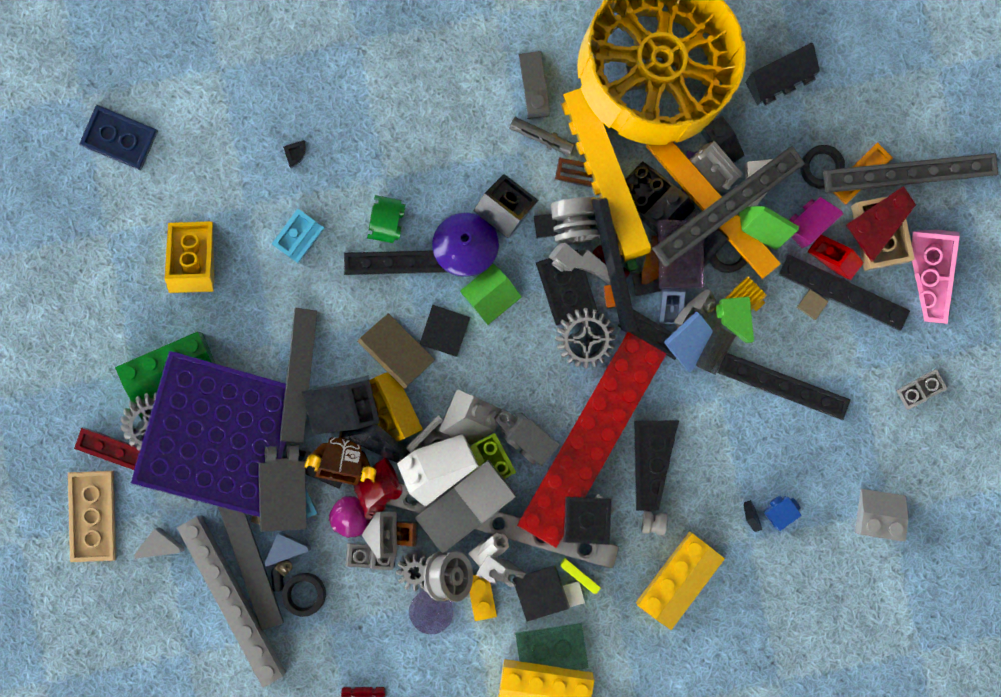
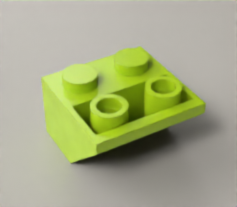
(492, 450)

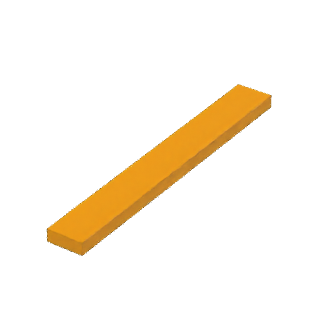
(705, 195)

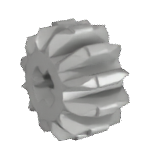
(407, 573)

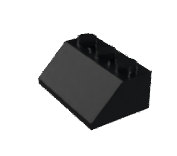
(784, 75)

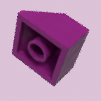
(814, 221)

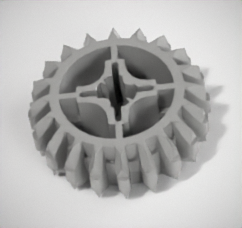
(585, 357)
(137, 432)

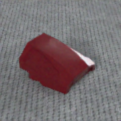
(376, 494)

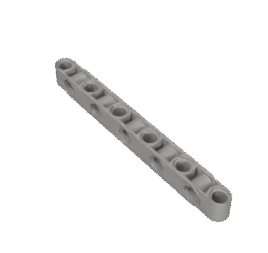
(599, 554)

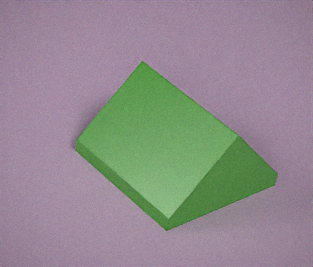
(767, 226)
(491, 294)

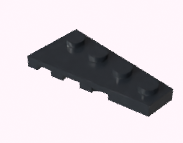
(652, 458)

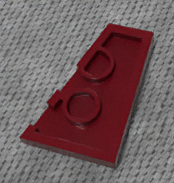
(881, 221)

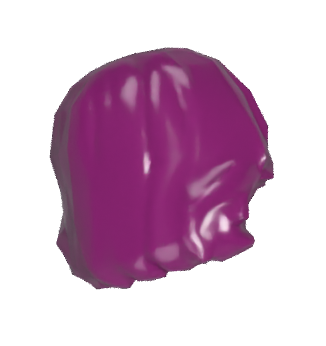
(348, 517)

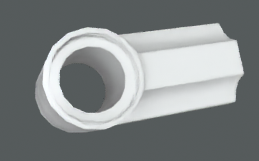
(493, 547)

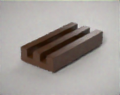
(575, 172)

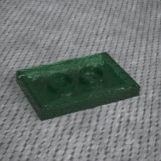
(554, 646)

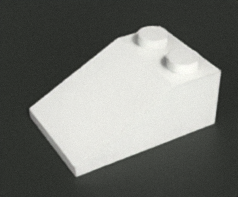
(436, 468)

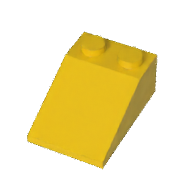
(190, 257)

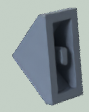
(670, 305)
(285, 548)

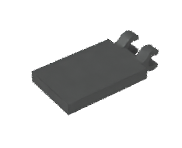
(282, 491)

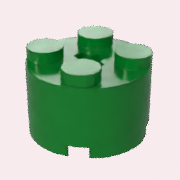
(385, 219)

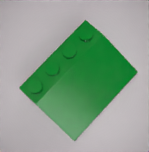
(145, 372)

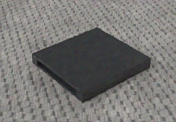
(444, 330)

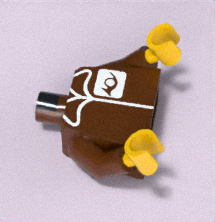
(341, 461)

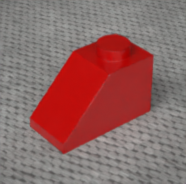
(836, 256)

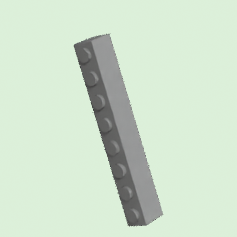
(231, 600)

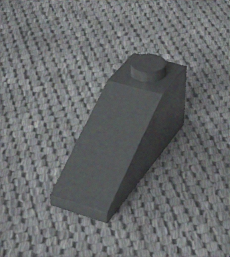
(534, 85)

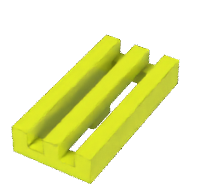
(580, 576)

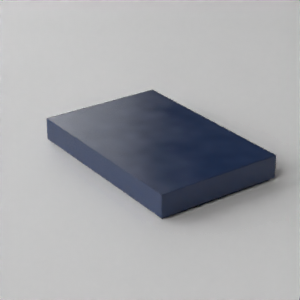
(118, 137)

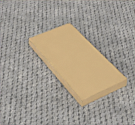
(92, 516)

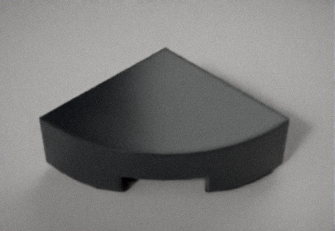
(295, 152)
(752, 516)

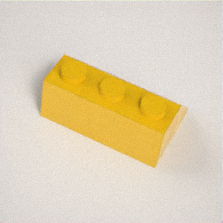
(394, 408)

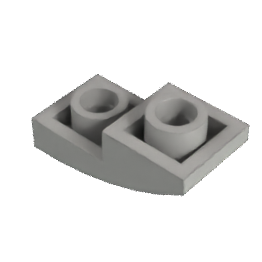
(703, 304)
(921, 389)
(362, 556)

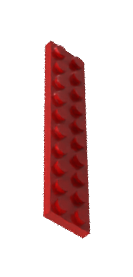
(592, 437)

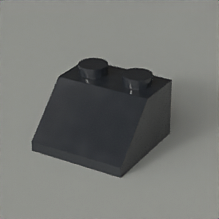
(505, 205)

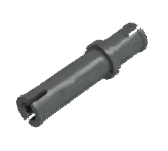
(542, 136)

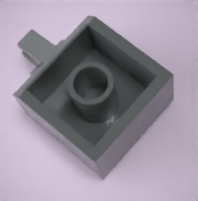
(524, 433)

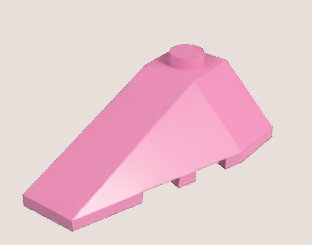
(934, 271)

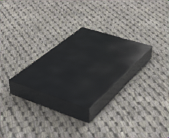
(565, 290)

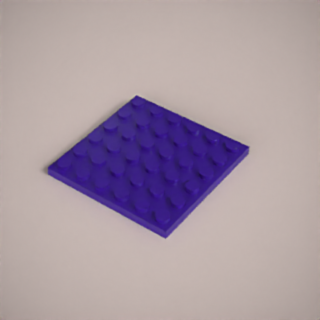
(210, 433)

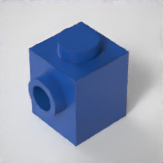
(782, 512)

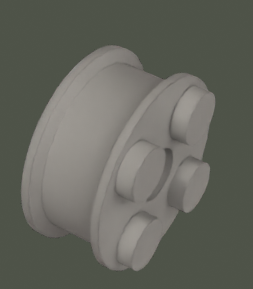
(448, 576)

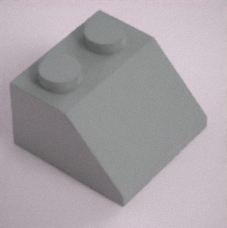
(469, 417)
(882, 515)

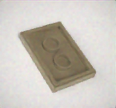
(396, 350)

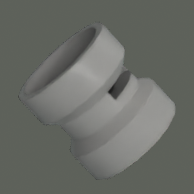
(654, 523)

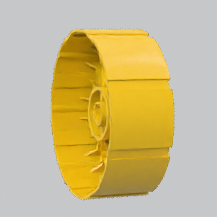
(722, 47)

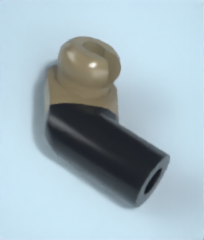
(279, 572)

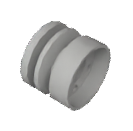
(575, 219)

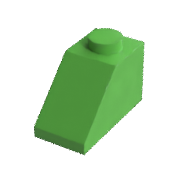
(737, 317)

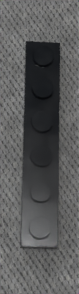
(844, 292)

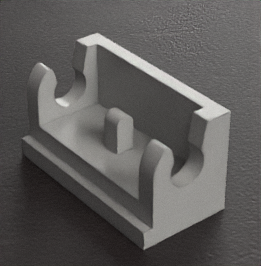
(716, 166)
(499, 569)

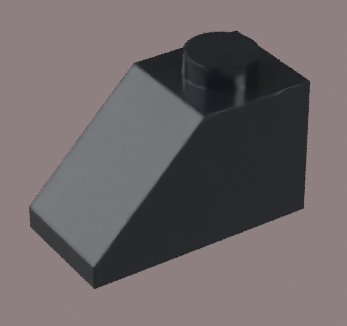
(725, 138)

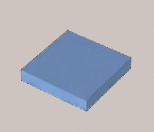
(689, 341)

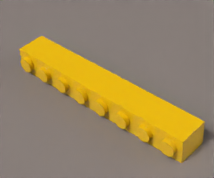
(607, 175)

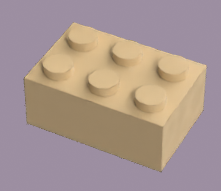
(898, 248)

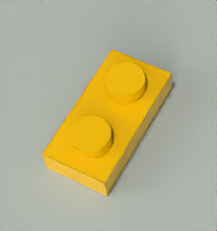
(482, 599)

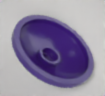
(467, 257)

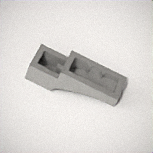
(567, 259)

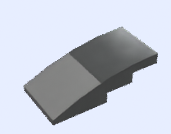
(465, 506)

